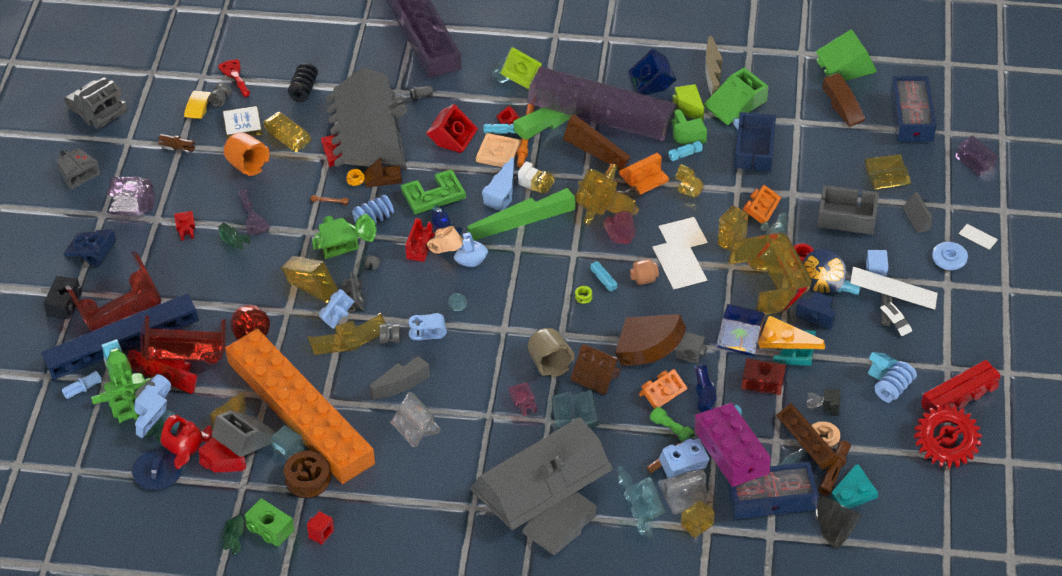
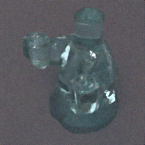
(777, 227)

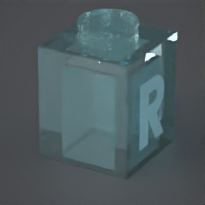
(287, 442)

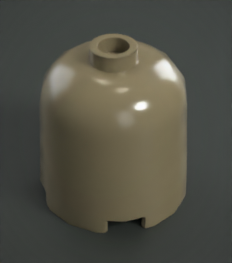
(550, 352)

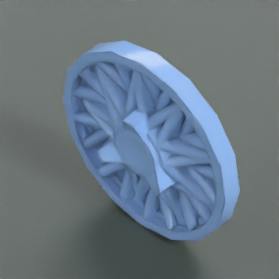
(950, 255)

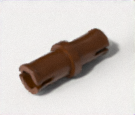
(176, 142)

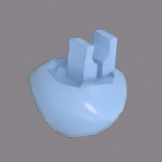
(471, 252)

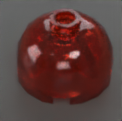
(247, 319)

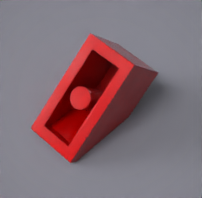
(220, 458)

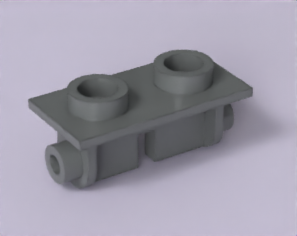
(352, 287)

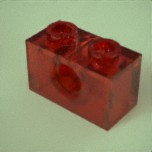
(763, 376)

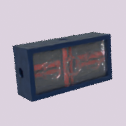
(913, 109)
(782, 491)

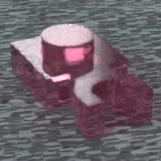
(523, 396)

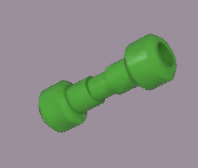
(660, 416)

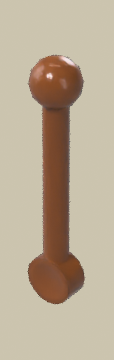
(344, 201)

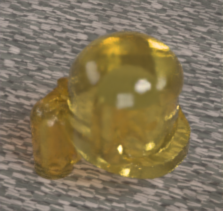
(690, 184)

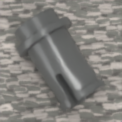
(416, 93)

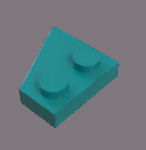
(796, 356)
(854, 489)

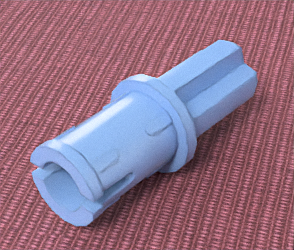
(81, 385)

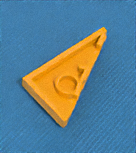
(785, 336)

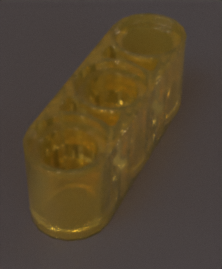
(287, 131)

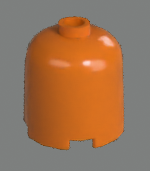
(246, 153)

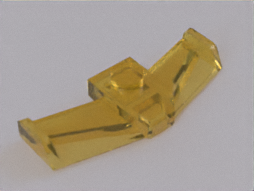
(347, 336)

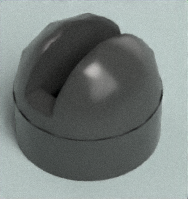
(372, 261)

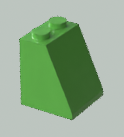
(846, 57)

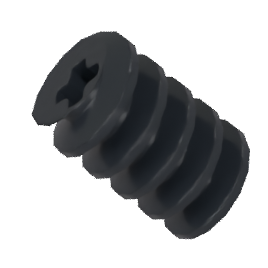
(302, 82)

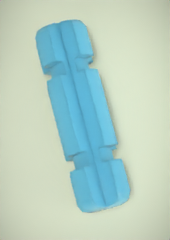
(499, 128)
(685, 150)
(603, 276)

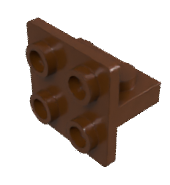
(595, 369)

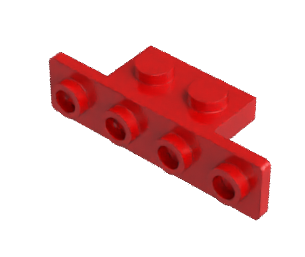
(173, 370)

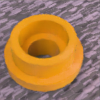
(355, 177)

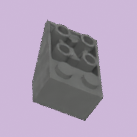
(241, 432)

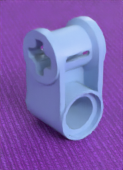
(429, 327)

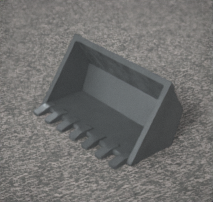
(367, 120)
(543, 474)

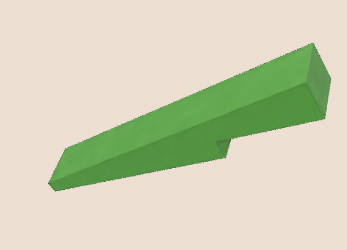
(537, 121)
(523, 214)

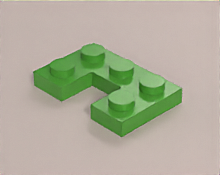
(447, 192)

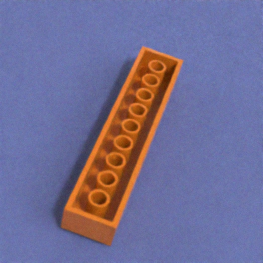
(300, 405)

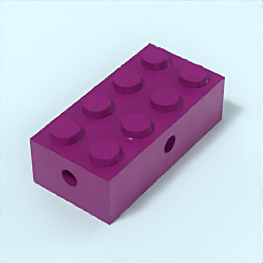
(732, 444)

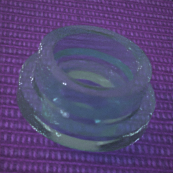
(457, 302)

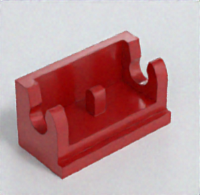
(417, 241)

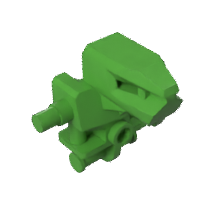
(121, 388)

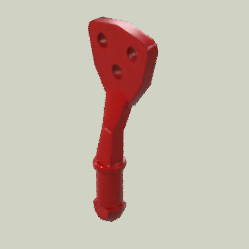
(229, 65)

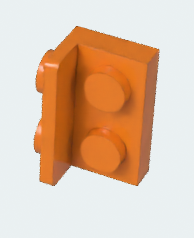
(762, 204)
(664, 389)

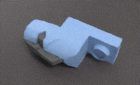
(150, 403)

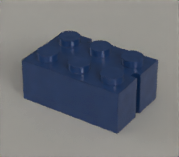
(755, 141)

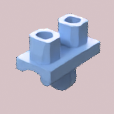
(336, 308)

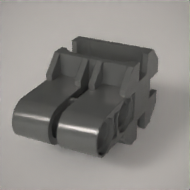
(97, 102)

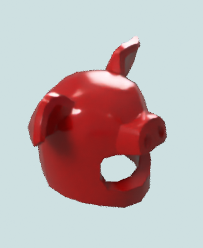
(186, 441)

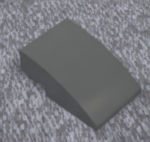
(560, 523)

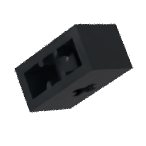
(58, 302)

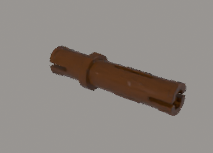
(834, 468)

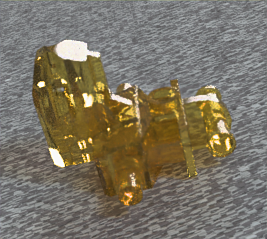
(599, 193)

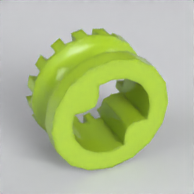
(580, 298)

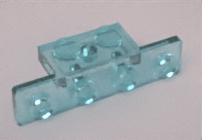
(644, 500)

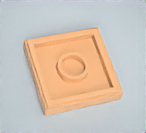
(497, 150)

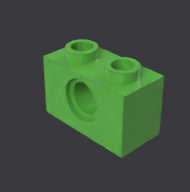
(269, 522)

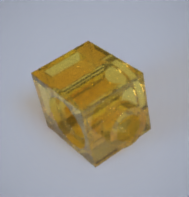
(697, 518)

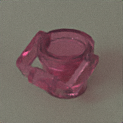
(623, 227)

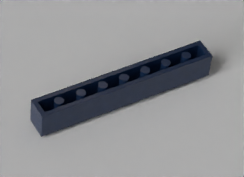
(88, 348)

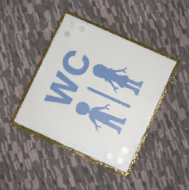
(242, 120)

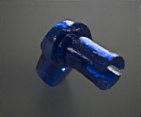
(441, 219)
(705, 389)

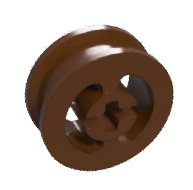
(315, 466)

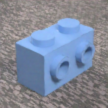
(684, 457)

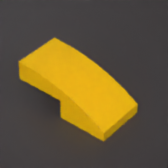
(197, 105)

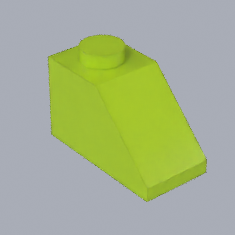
(689, 101)

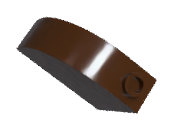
(649, 338)

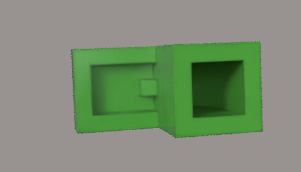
(686, 131)

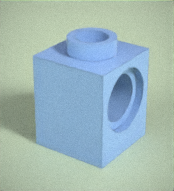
(877, 262)

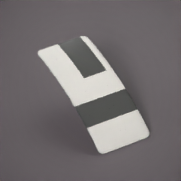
(897, 318)

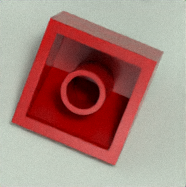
(452, 129)

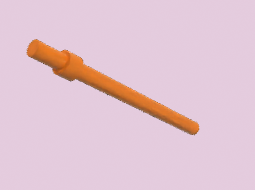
(522, 151)

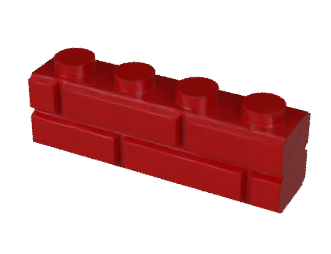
(963, 387)

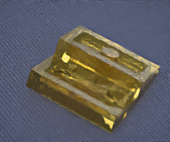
(887, 171)

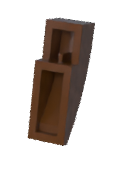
(843, 99)

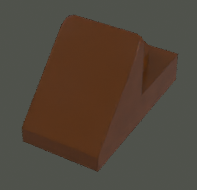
(379, 176)

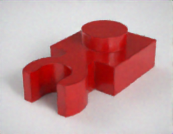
(185, 224)

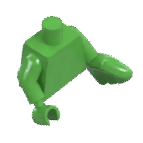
(342, 237)

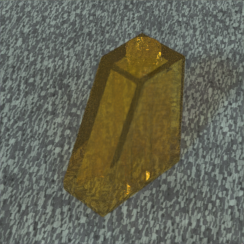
(310, 277)

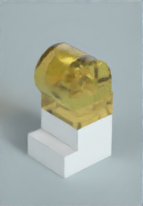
(535, 179)

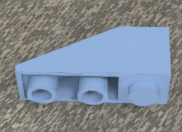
(500, 190)

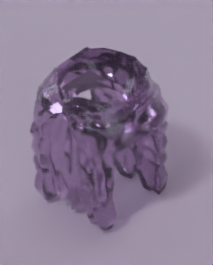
(131, 186)

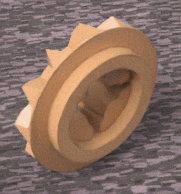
(829, 429)

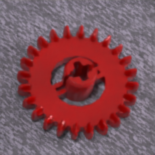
(940, 446)

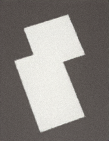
(677, 255)

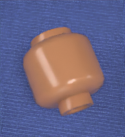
(644, 272)

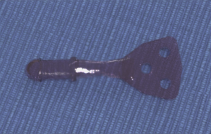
(253, 217)

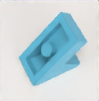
(881, 364)

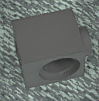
(691, 348)

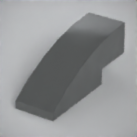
(400, 379)

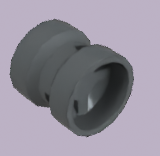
(220, 94)
(385, 333)

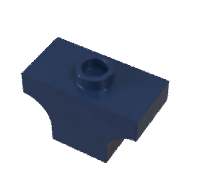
(817, 310)

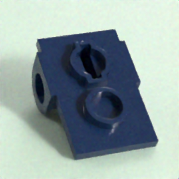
(92, 246)

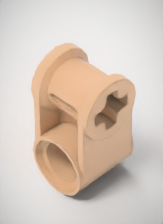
(445, 240)

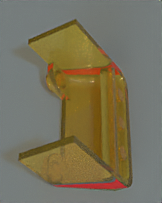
(783, 264)

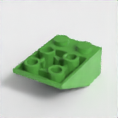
(737, 94)

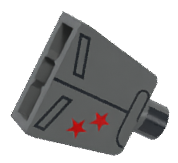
(77, 167)

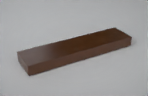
(807, 436)

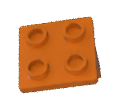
(645, 174)

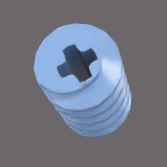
(374, 209)
(895, 381)

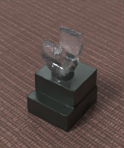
(830, 401)

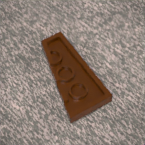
(589, 140)

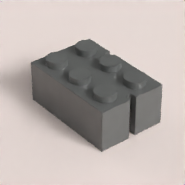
(841, 212)

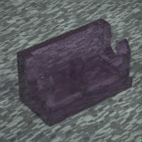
(976, 156)

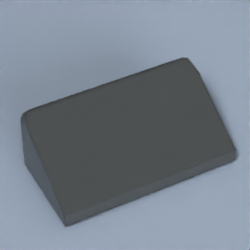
(918, 213)

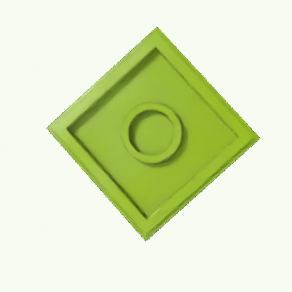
(520, 67)

